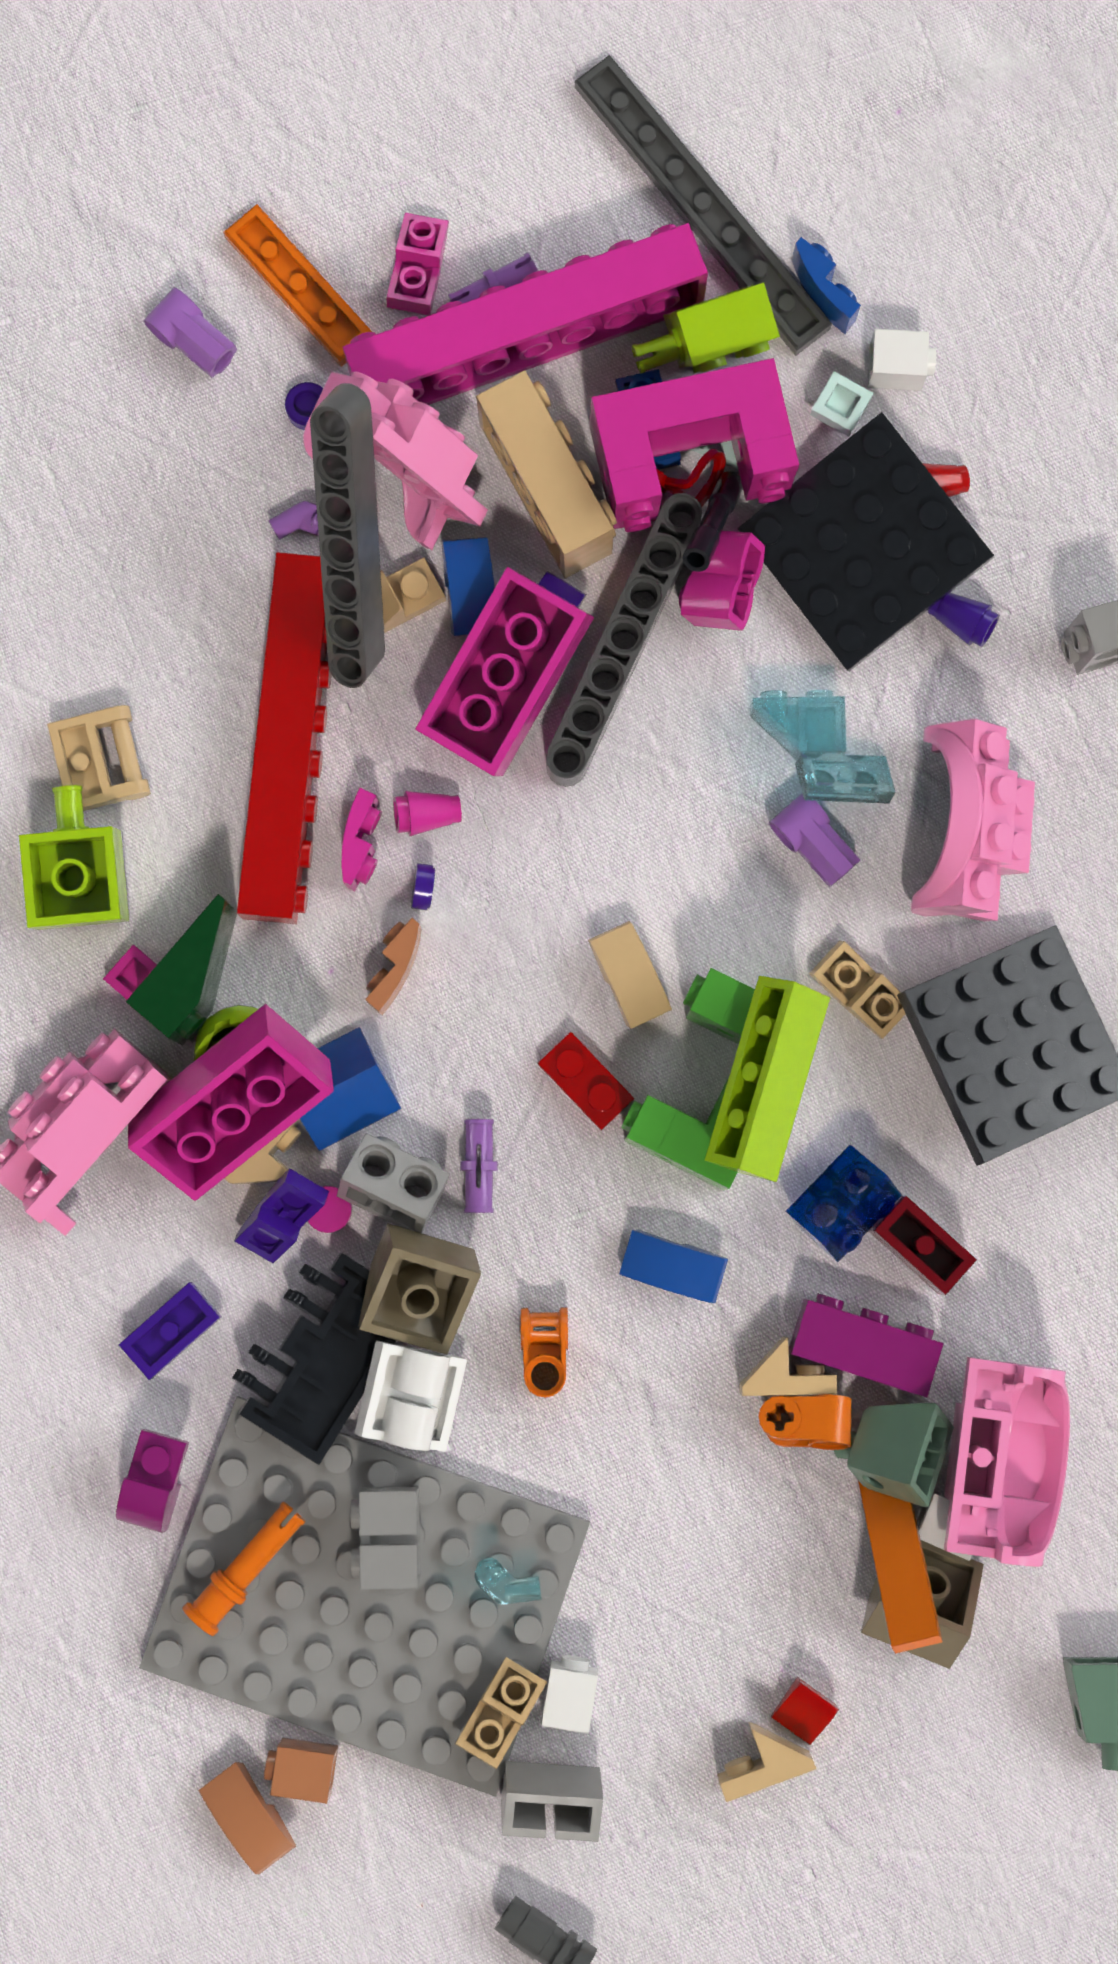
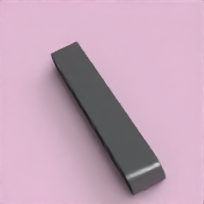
(348, 533)
(627, 618)

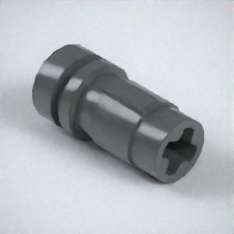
(541, 1937)

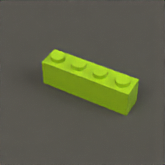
(767, 1078)

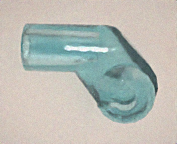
(503, 1586)

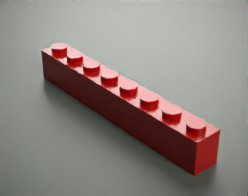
(286, 746)

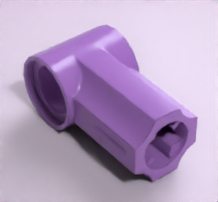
(182, 325)
(806, 829)

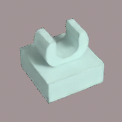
(841, 403)

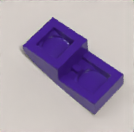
(280, 1215)

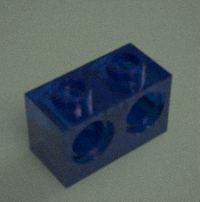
(837, 1197)

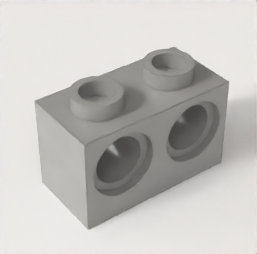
(1092, 638)
(387, 1194)

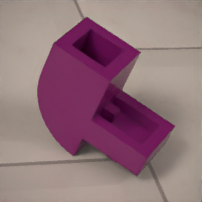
(151, 1484)

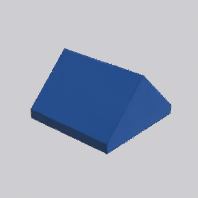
(359, 1093)

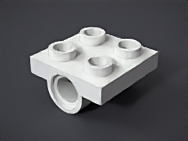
(410, 1397)

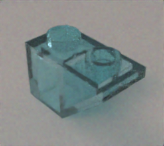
(802, 723)

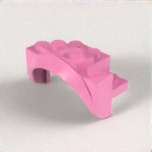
(419, 452)
(986, 822)
(73, 1121)
(1007, 1461)

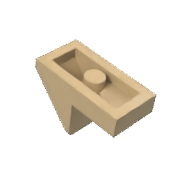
(409, 593)
(263, 1165)
(773, 1377)
(778, 1763)

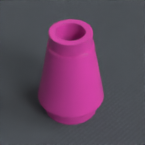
(425, 812)

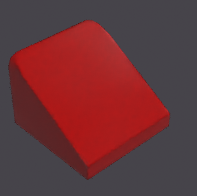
(804, 1711)

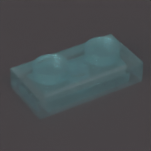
(845, 778)

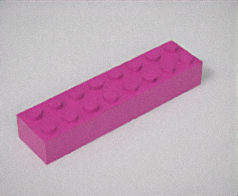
(537, 318)

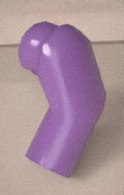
(300, 516)

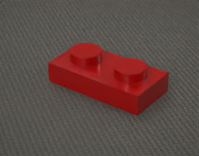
(585, 1081)

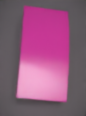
(417, 263)
(358, 854)

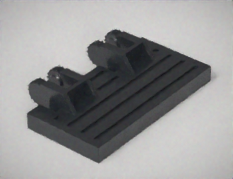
(328, 1369)

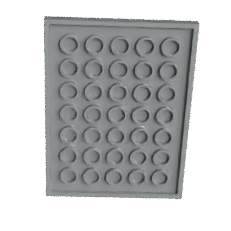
(350, 1662)

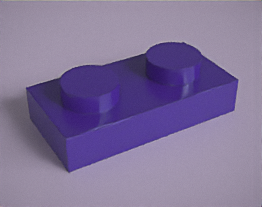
(170, 1330)

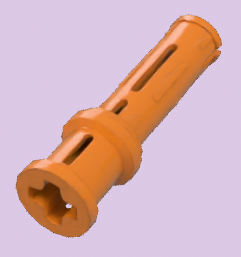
(229, 1586)

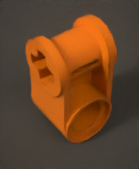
(544, 1346)
(817, 1421)

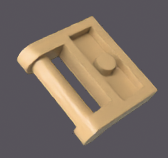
(82, 757)

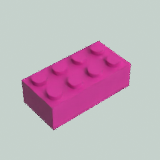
(504, 672)
(230, 1103)

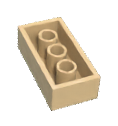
(546, 474)

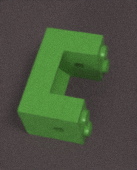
(669, 1134)

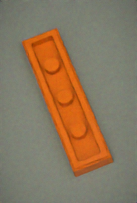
(295, 282)
(901, 1571)

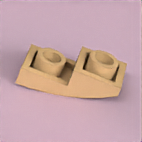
(630, 974)
(859, 989)
(500, 1713)

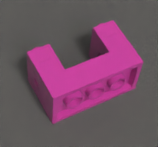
(690, 413)

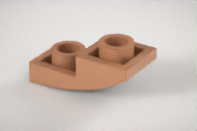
(401, 951)
(246, 1819)

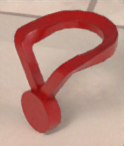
(675, 485)

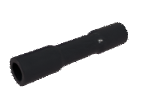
(707, 536)

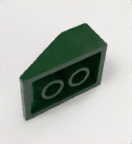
(186, 981)

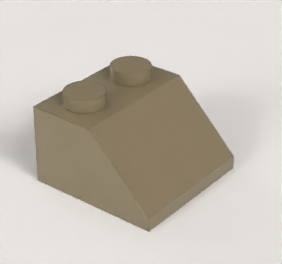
(418, 1288)
(955, 1595)

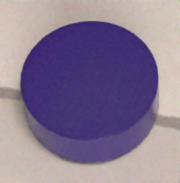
(301, 402)
(423, 887)

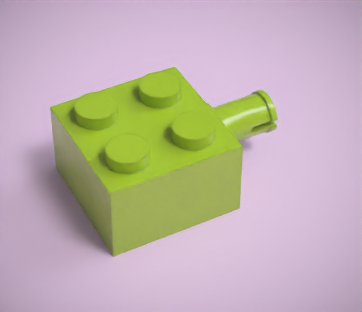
(709, 330)
(74, 871)

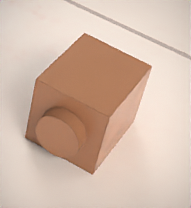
(302, 1770)

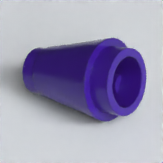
(966, 618)

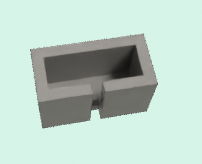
(388, 1538)
(570, 1788)

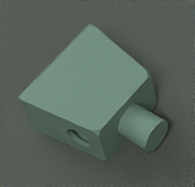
(899, 1450)
(1094, 1702)

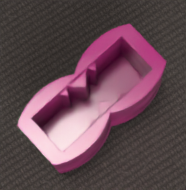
(724, 591)

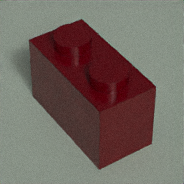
(923, 1245)

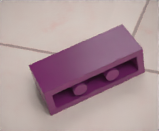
(866, 1345)

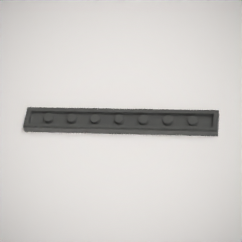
(700, 201)

